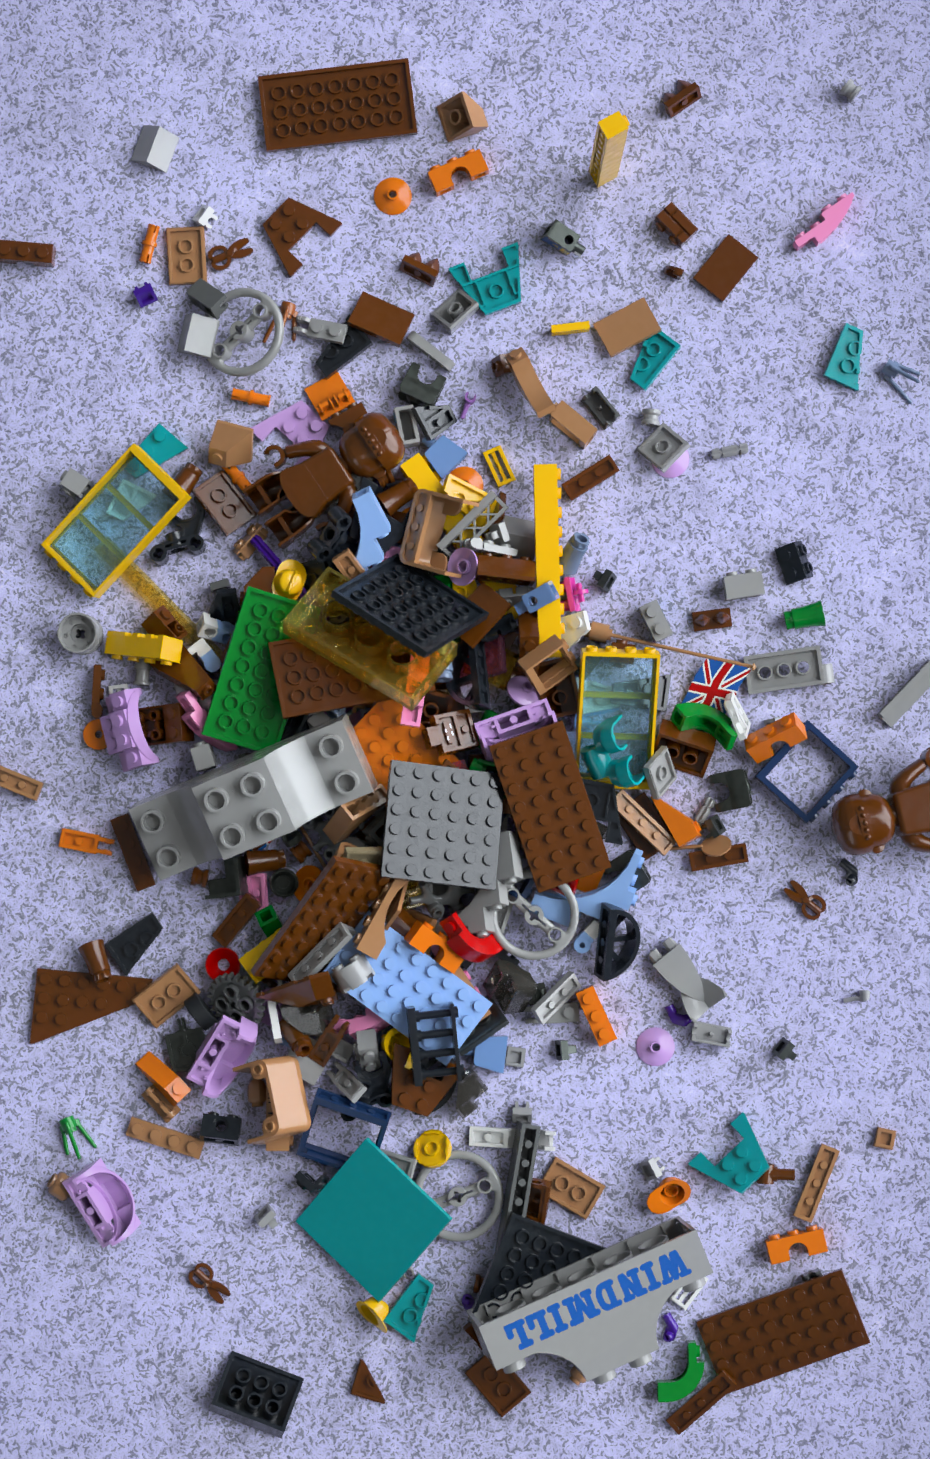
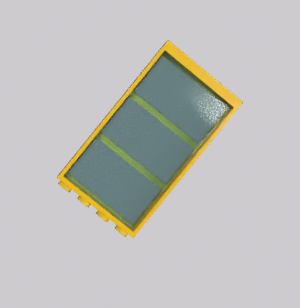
(115, 521)
(617, 684)

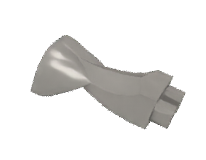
(678, 969)

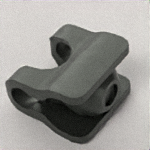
(417, 393)
(738, 788)
(619, 864)

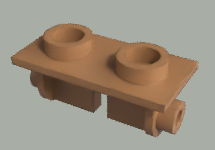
(244, 545)
(160, 1103)

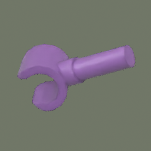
(467, 404)

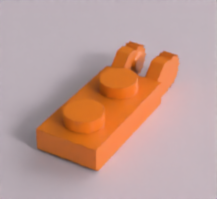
(83, 841)

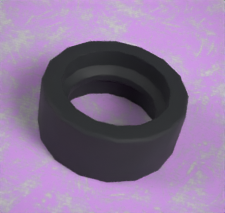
(200, 1011)

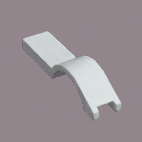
(274, 1019)
(504, 1137)

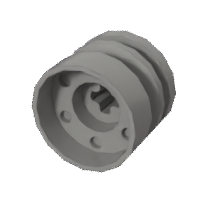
(70, 629)

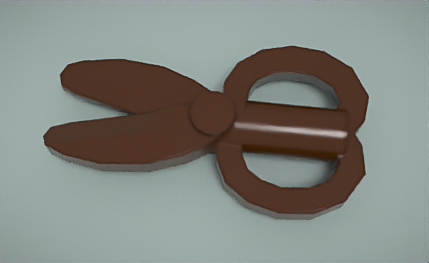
(232, 252)
(802, 897)
(212, 1285)

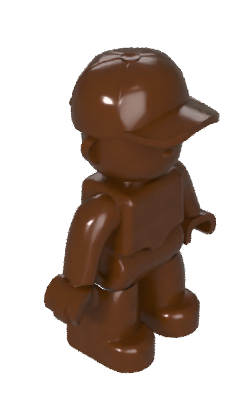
(325, 477)
(868, 821)

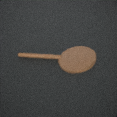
(710, 846)

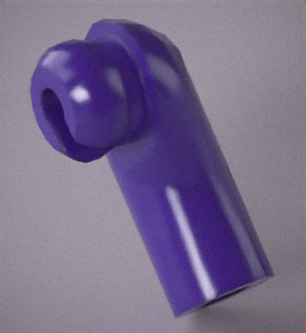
(676, 1018)
(467, 1301)
(671, 1327)

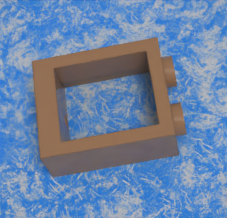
(572, 424)
(555, 673)

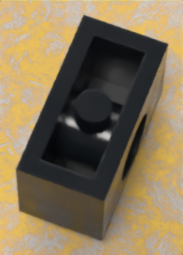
(229, 1136)

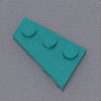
(653, 358)
(845, 359)
(162, 445)
(409, 1308)

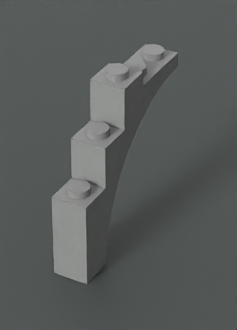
(478, 914)

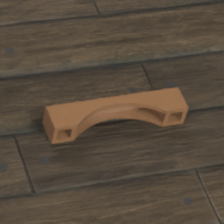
(372, 936)

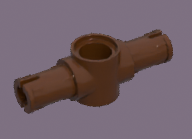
(775, 1173)

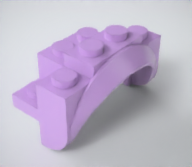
(513, 724)
(124, 731)
(224, 1048)
(102, 1201)

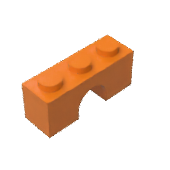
(471, 163)
(786, 729)
(422, 937)
(595, 1015)
(779, 1246)

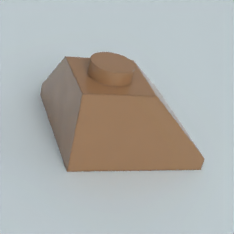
(461, 117)
(230, 444)

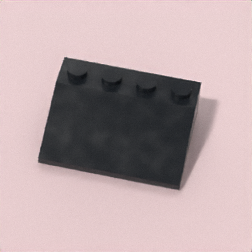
(256, 1394)

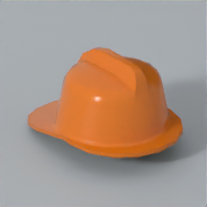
(668, 1195)

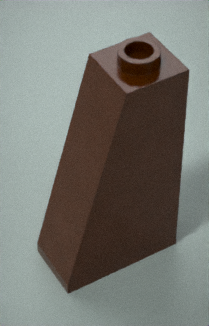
(187, 675)

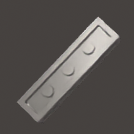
(471, 518)
(906, 696)
(323, 952)

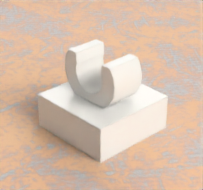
(203, 215)

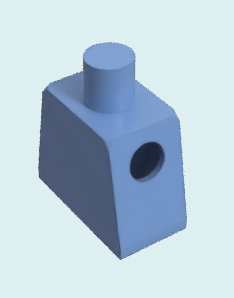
(443, 455)
(544, 594)
(490, 1053)

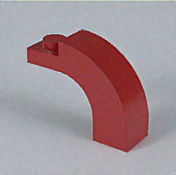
(466, 944)

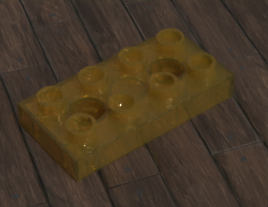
(361, 646)

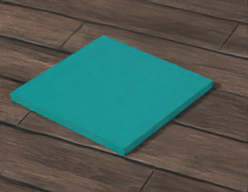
(373, 1219)

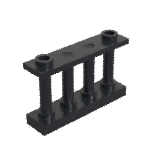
(416, 1036)

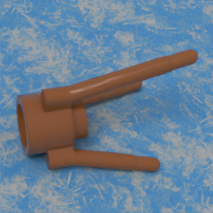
(288, 311)

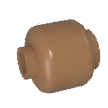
(56, 1187)

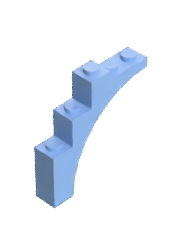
(372, 526)
(616, 892)

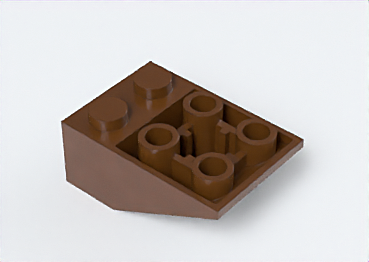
(164, 724)

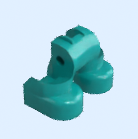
(598, 759)

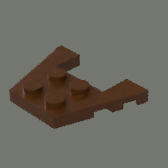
(290, 225)
(420, 1098)

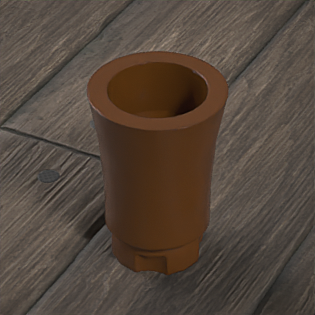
(188, 477)
(397, 496)
(264, 860)
(96, 960)
(299, 1043)

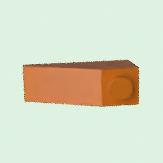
(680, 825)
(163, 1078)

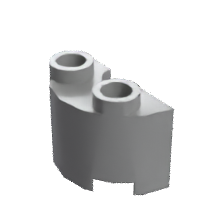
(352, 974)

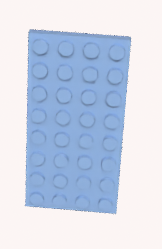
(414, 979)

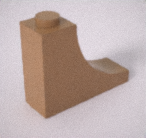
(529, 383)
(353, 813)

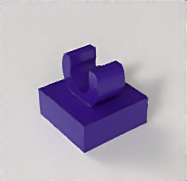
(145, 295)

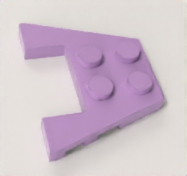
(297, 423)

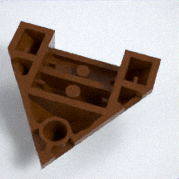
(309, 991)

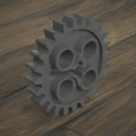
(235, 998)

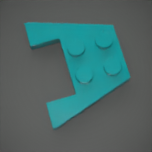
(496, 289)
(741, 1165)

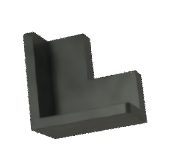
(234, 883)

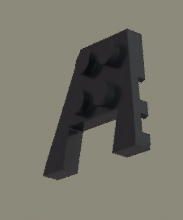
(397, 528)
(604, 806)

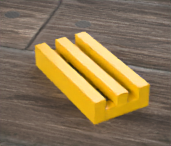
(570, 328)
(505, 481)

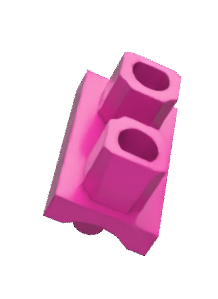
(574, 593)

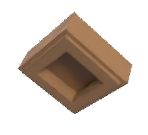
(884, 1138)

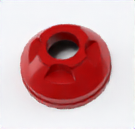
(218, 954)

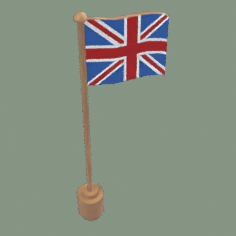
(710, 683)

